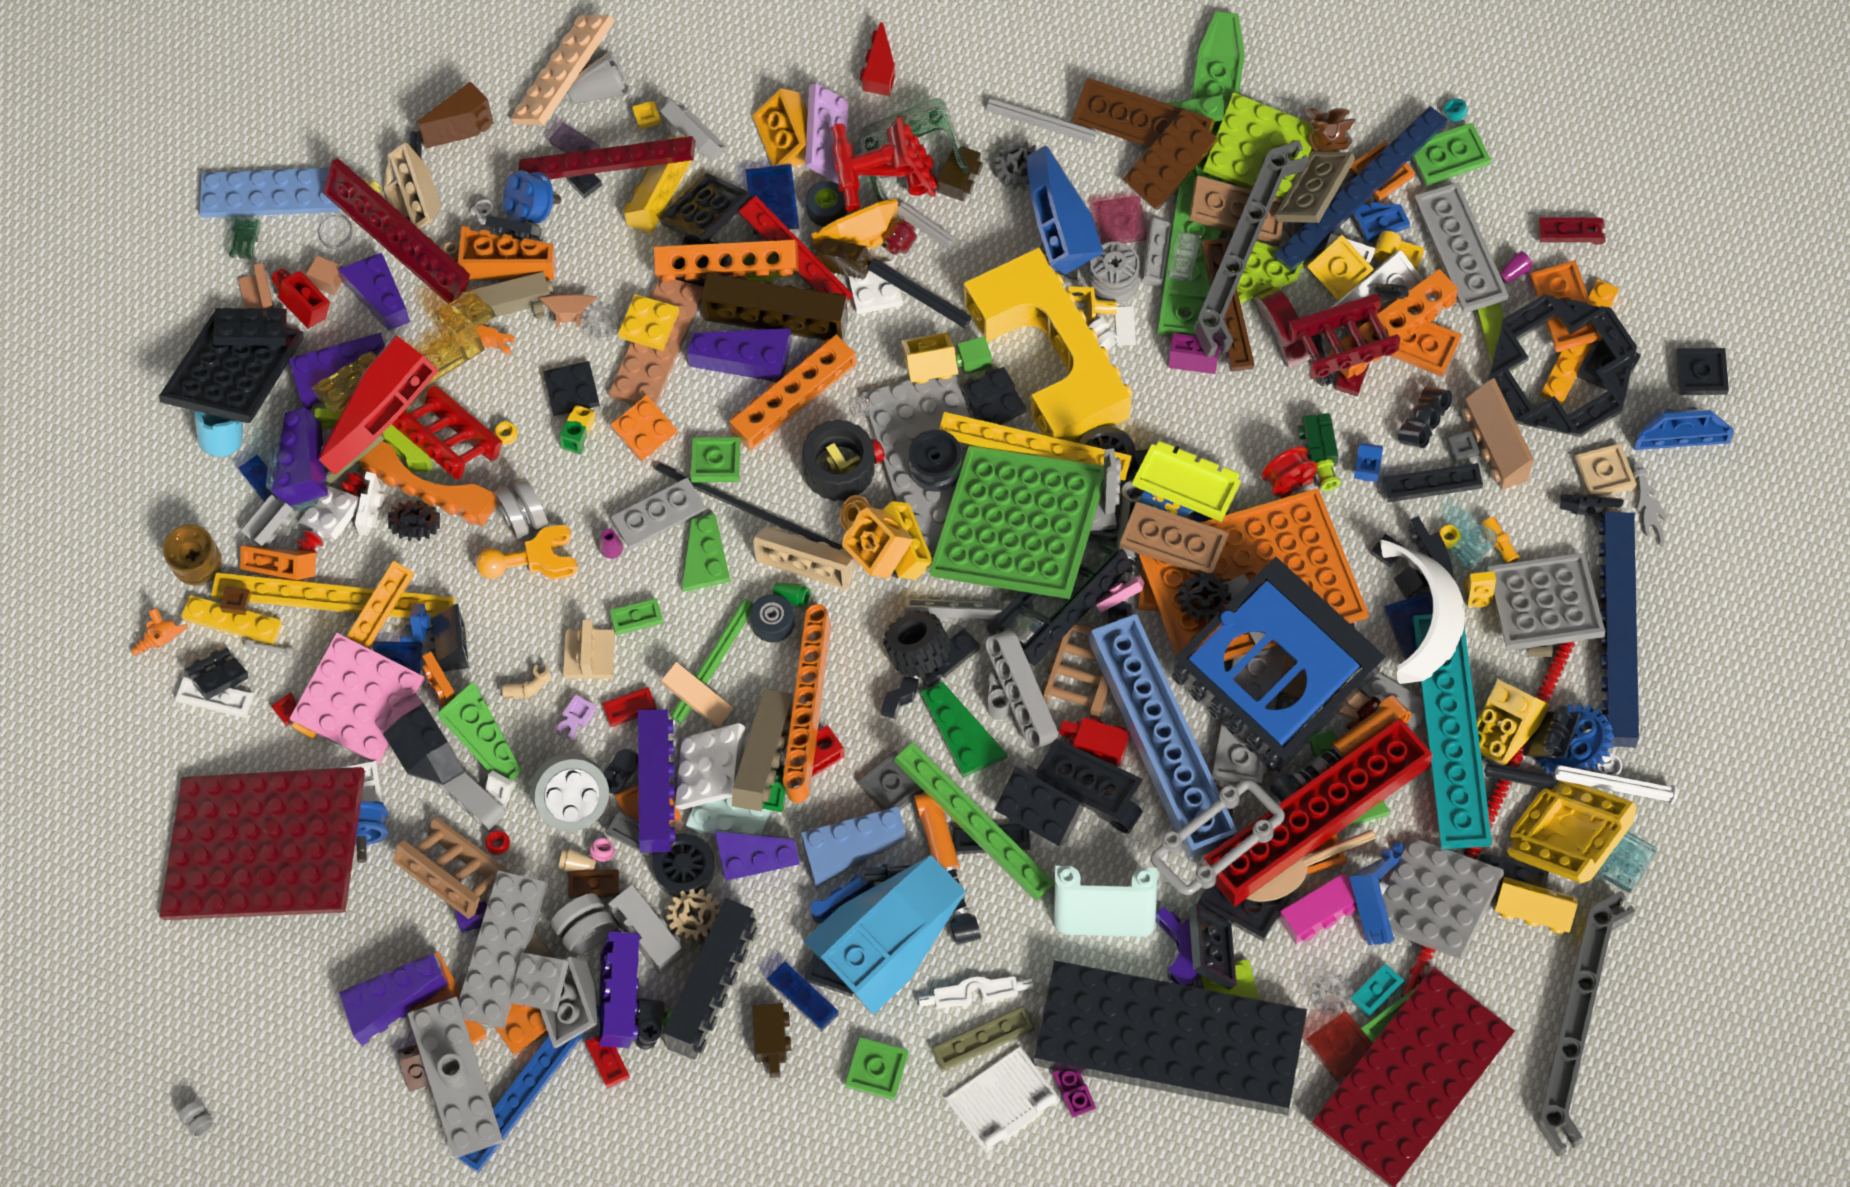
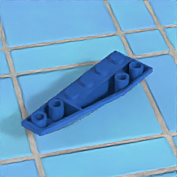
(1061, 214)

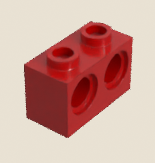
(826, 756)

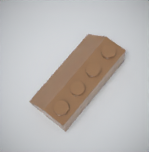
(1498, 435)

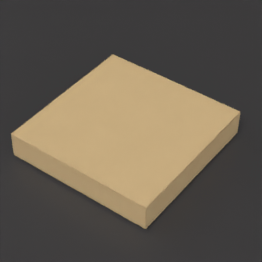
(1605, 470)

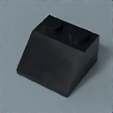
(449, 639)

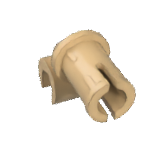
(527, 689)

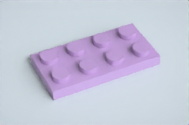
(823, 112)

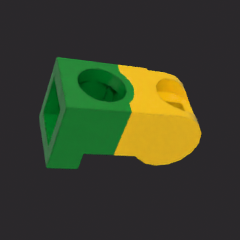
(577, 429)

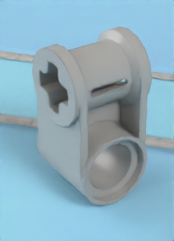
(995, 695)

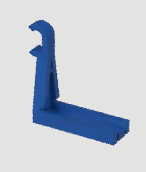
(1370, 898)

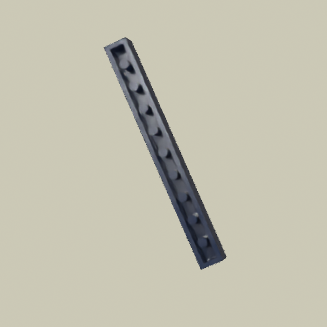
(1620, 627)

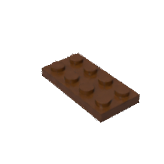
(1170, 159)

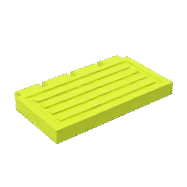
(1187, 482)

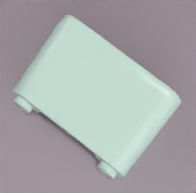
(1105, 908)

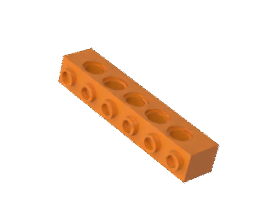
(667, 255)
(1434, 286)
(752, 433)

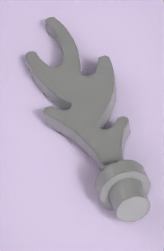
(1652, 507)

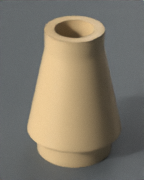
(575, 861)

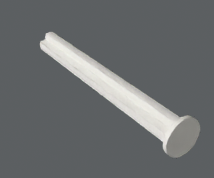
(1617, 783)

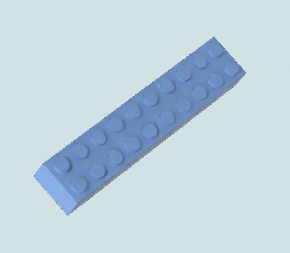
(1160, 732)

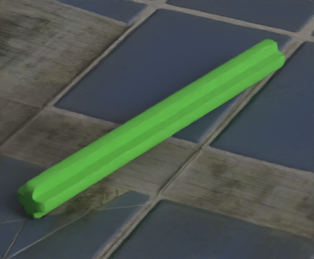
(716, 654)

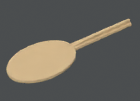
(1295, 875)

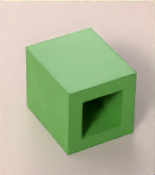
(974, 355)

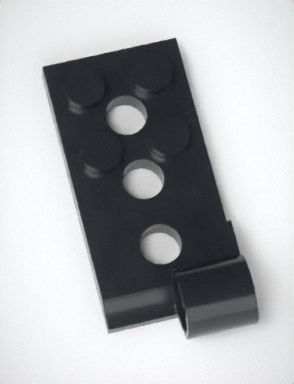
(1113, 808)

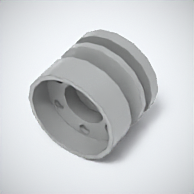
(1117, 282)

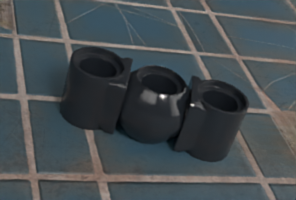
(1425, 417)

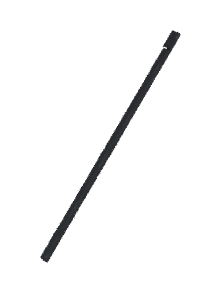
(751, 509)

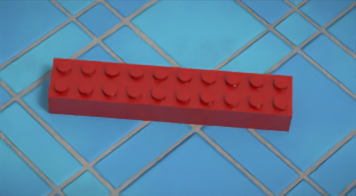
(1323, 809)

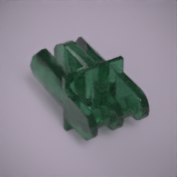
(244, 238)

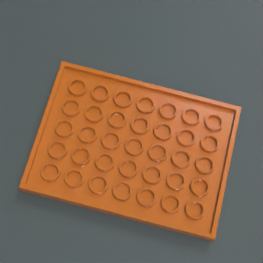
(1292, 530)

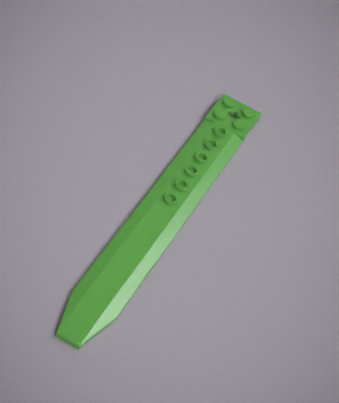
(1216, 74)

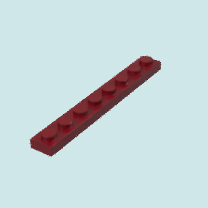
(612, 158)

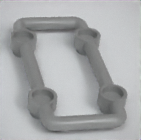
(1205, 875)

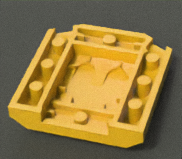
(1571, 830)

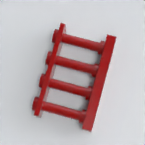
(459, 420)

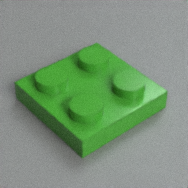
(716, 459)
(877, 1069)

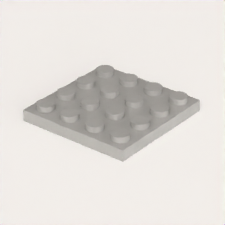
(1546, 602)
(1439, 897)

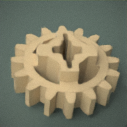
(685, 920)

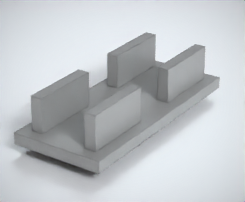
(658, 513)

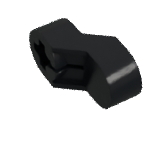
(899, 697)
(627, 761)

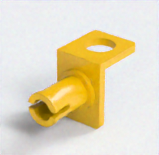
(1093, 305)

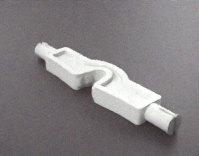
(961, 994)

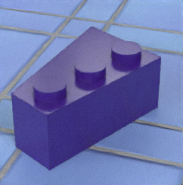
(376, 288)

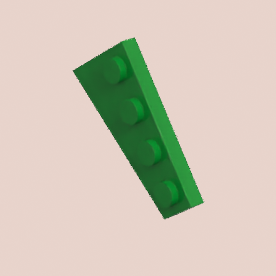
(962, 733)

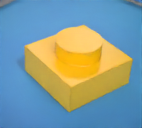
(646, 115)

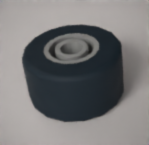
(773, 627)

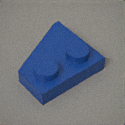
(1378, 217)

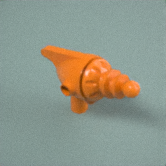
(157, 633)

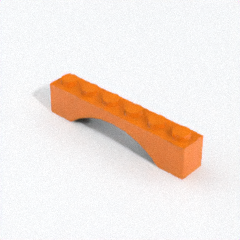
(467, 501)

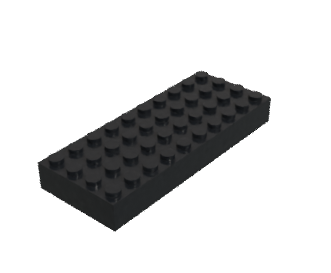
(1170, 1037)

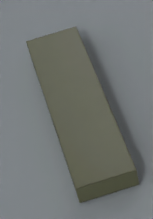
(982, 1038)

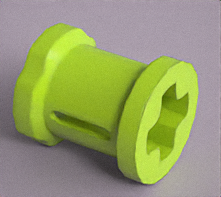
(1327, 475)

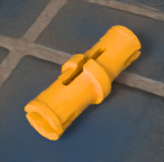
(1503, 544)

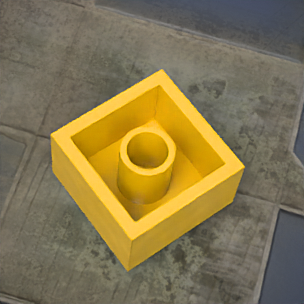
(929, 357)

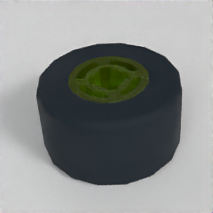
(825, 203)

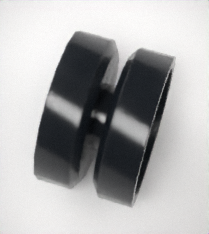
(935, 460)

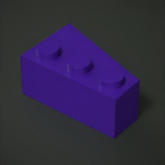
(753, 854)

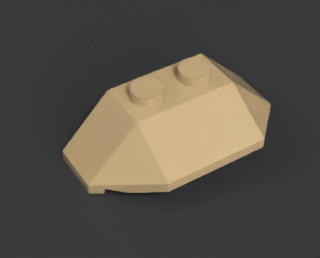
(411, 186)

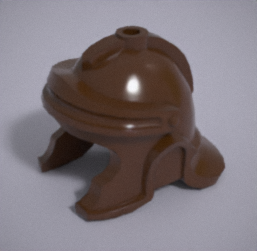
(1329, 129)

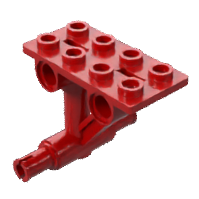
(898, 158)

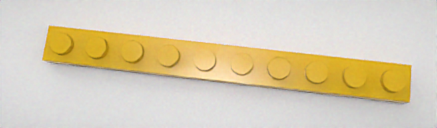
(323, 596)

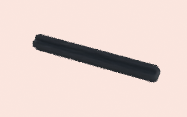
(919, 293)

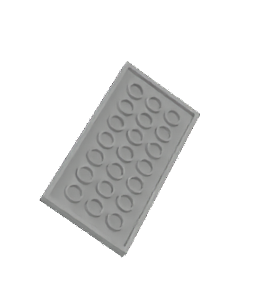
(898, 417)

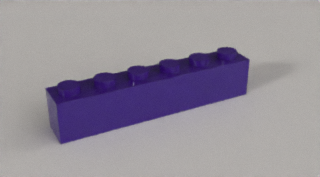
(654, 781)

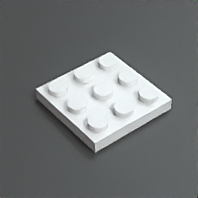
(709, 765)

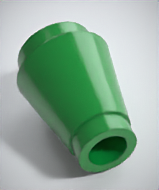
(795, 593)

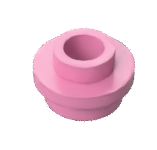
(602, 850)

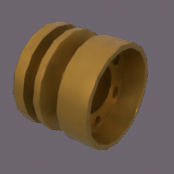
(183, 546)

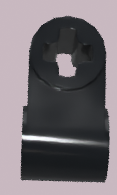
(649, 1020)

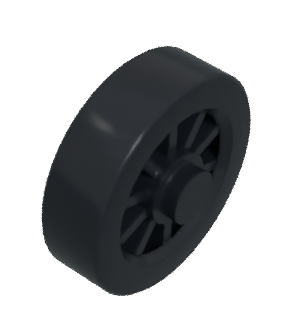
(1111, 433)
(684, 866)

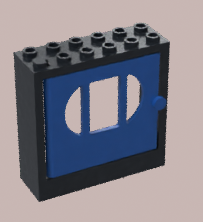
(1309, 631)

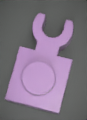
(576, 714)

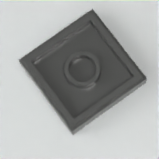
(889, 784)

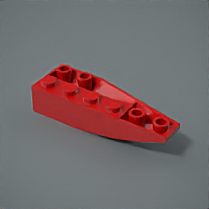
(376, 402)

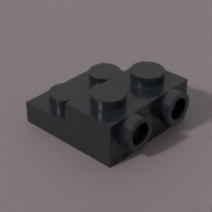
(993, 397)

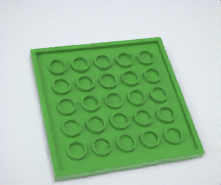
(1018, 522)

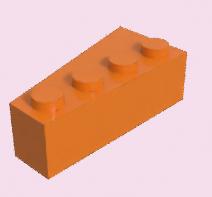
(504, 258)

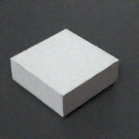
(498, 787)

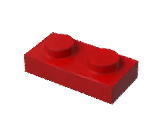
(607, 1062)

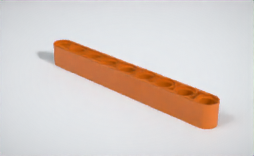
(818, 628)

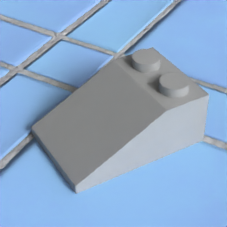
(576, 1005)

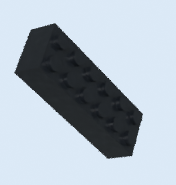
(710, 979)

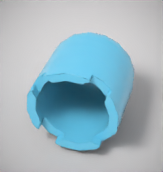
(218, 435)

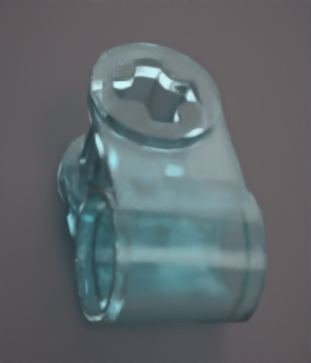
(1470, 548)

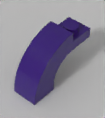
(1181, 970)

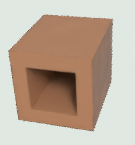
(324, 275)

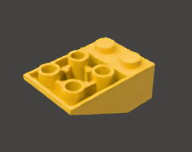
(1508, 721)

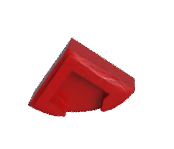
(285, 708)

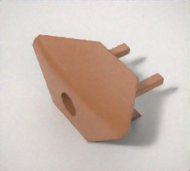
(567, 307)

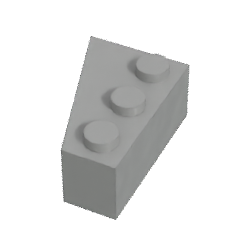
(636, 916)

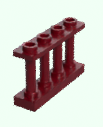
(1339, 316)

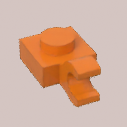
(492, 338)

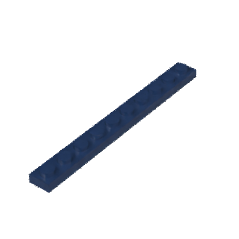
(1361, 188)

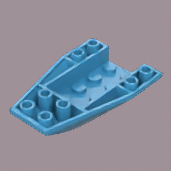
(887, 931)

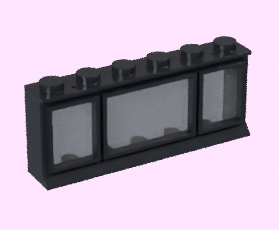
(1044, 619)

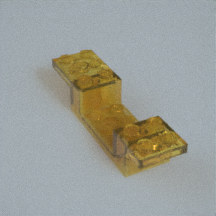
(456, 346)

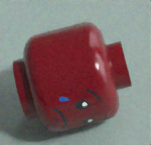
(899, 237)

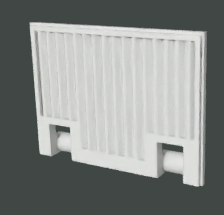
(1002, 1098)

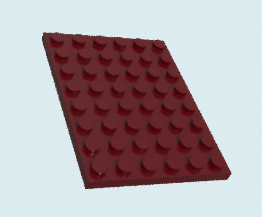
(263, 844)

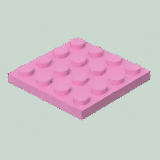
(354, 697)

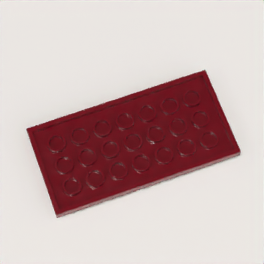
(1412, 1078)

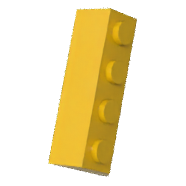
(654, 194)

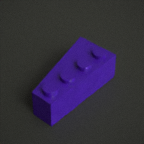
(742, 353)
(323, 363)
(298, 471)
(618, 990)
(391, 995)

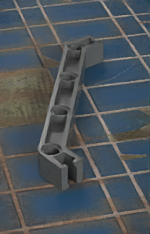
(1242, 244)
(1577, 1021)

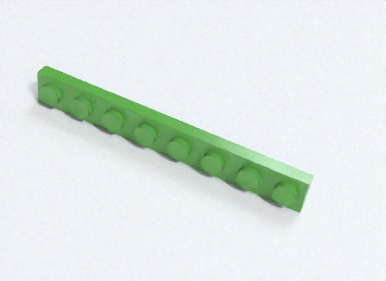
(974, 821)

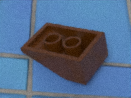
(456, 118)

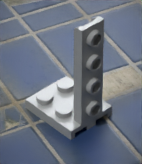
(1105, 512)

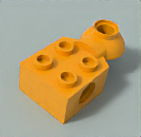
(872, 537)

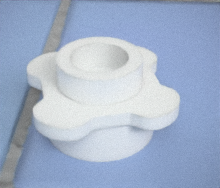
(484, 205)

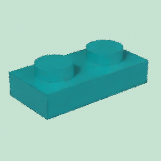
(1377, 990)

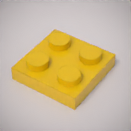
(1340, 267)
(648, 322)

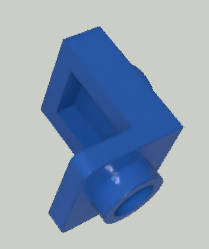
(1368, 462)
(419, 626)

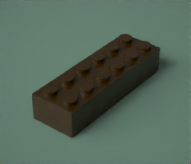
(774, 307)

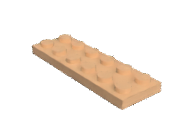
(562, 69)

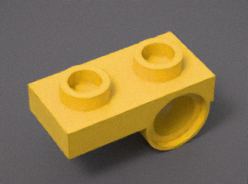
(1390, 242)
(1480, 589)

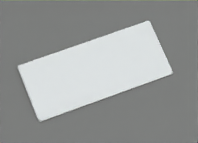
(1125, 326)

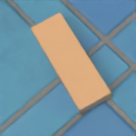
(696, 695)

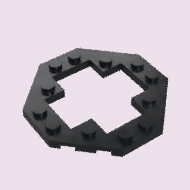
(1573, 316)

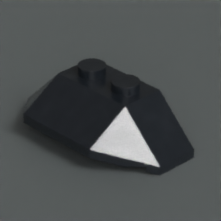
(420, 743)

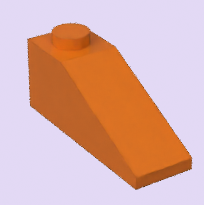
(278, 562)

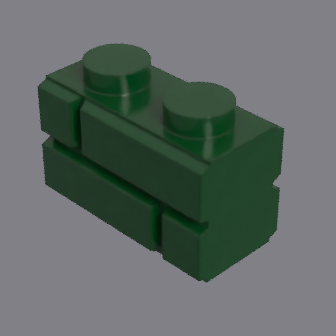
(1318, 437)

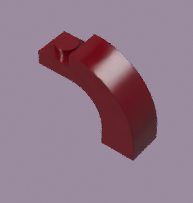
(1278, 311)

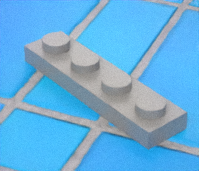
(955, 608)

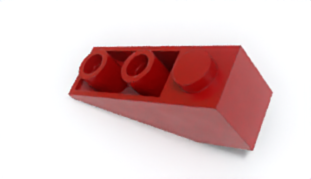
(880, 68)

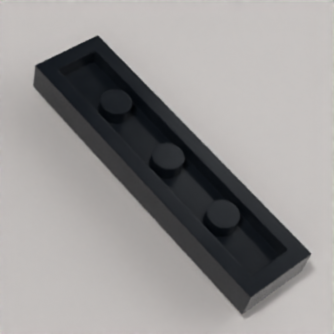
(1432, 482)

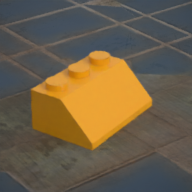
(783, 127)

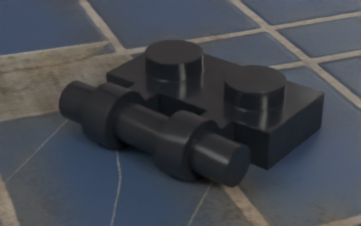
(218, 679)

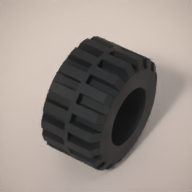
(916, 643)

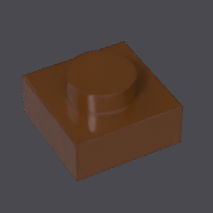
(235, 600)

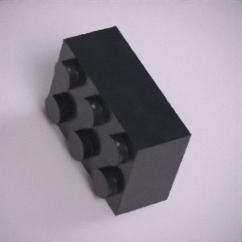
(1041, 804)

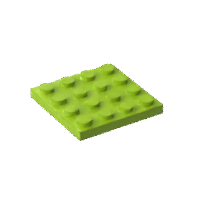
(1248, 136)

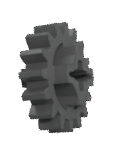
(1009, 162)

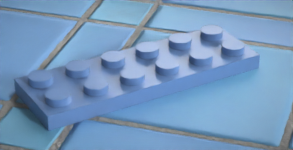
(264, 193)

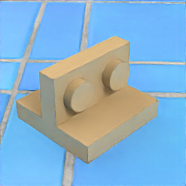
(589, 653)

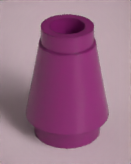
(1515, 267)
(610, 544)

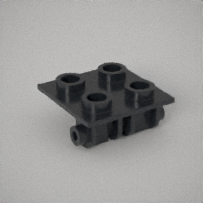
(1553, 735)

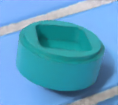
(1455, 109)

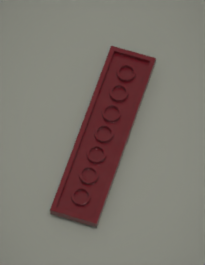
(395, 232)

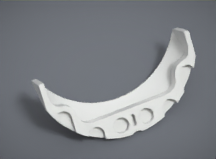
(1447, 617)

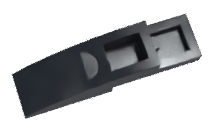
(1429, 544)

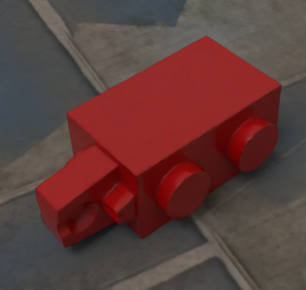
(301, 297)
(1098, 739)

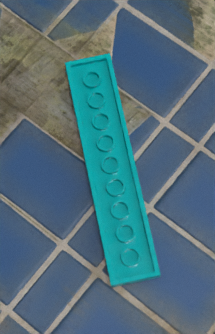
(1455, 748)

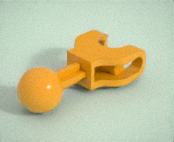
(538, 554)

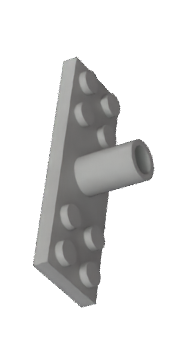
(462, 1096)

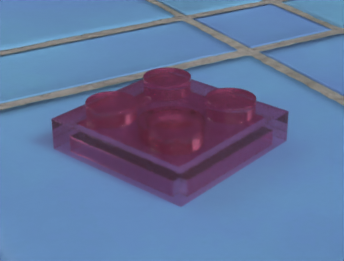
(1120, 220)

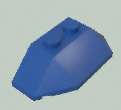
(1683, 429)

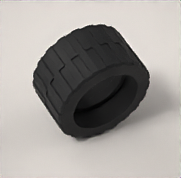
(843, 435)

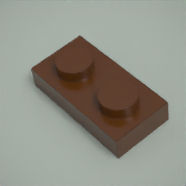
(600, 882)

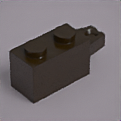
(770, 1036)

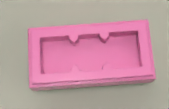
(1119, 593)

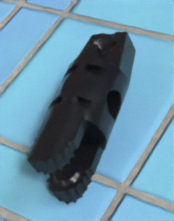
(1589, 504)

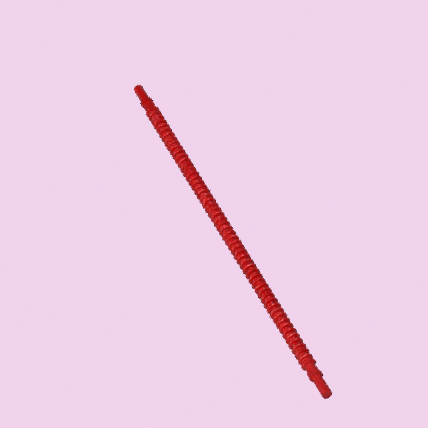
(1417, 972)

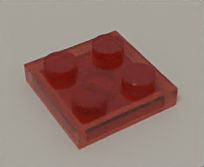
(1339, 1045)

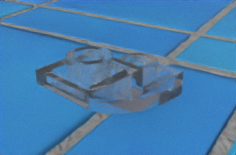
(1184, 256)

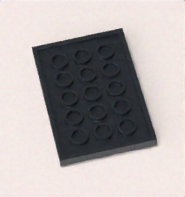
(228, 378)

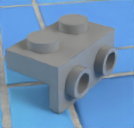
(266, 520)

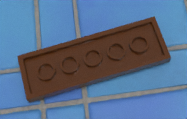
(1126, 113)

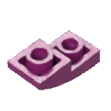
(1074, 1092)

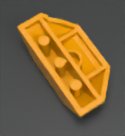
(862, 227)

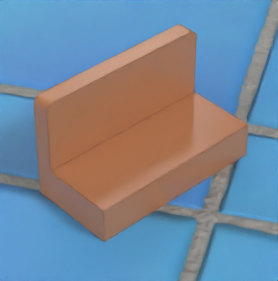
(256, 289)

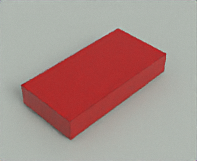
(627, 706)

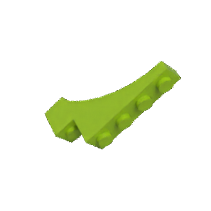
(411, 454)

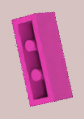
(1319, 909)

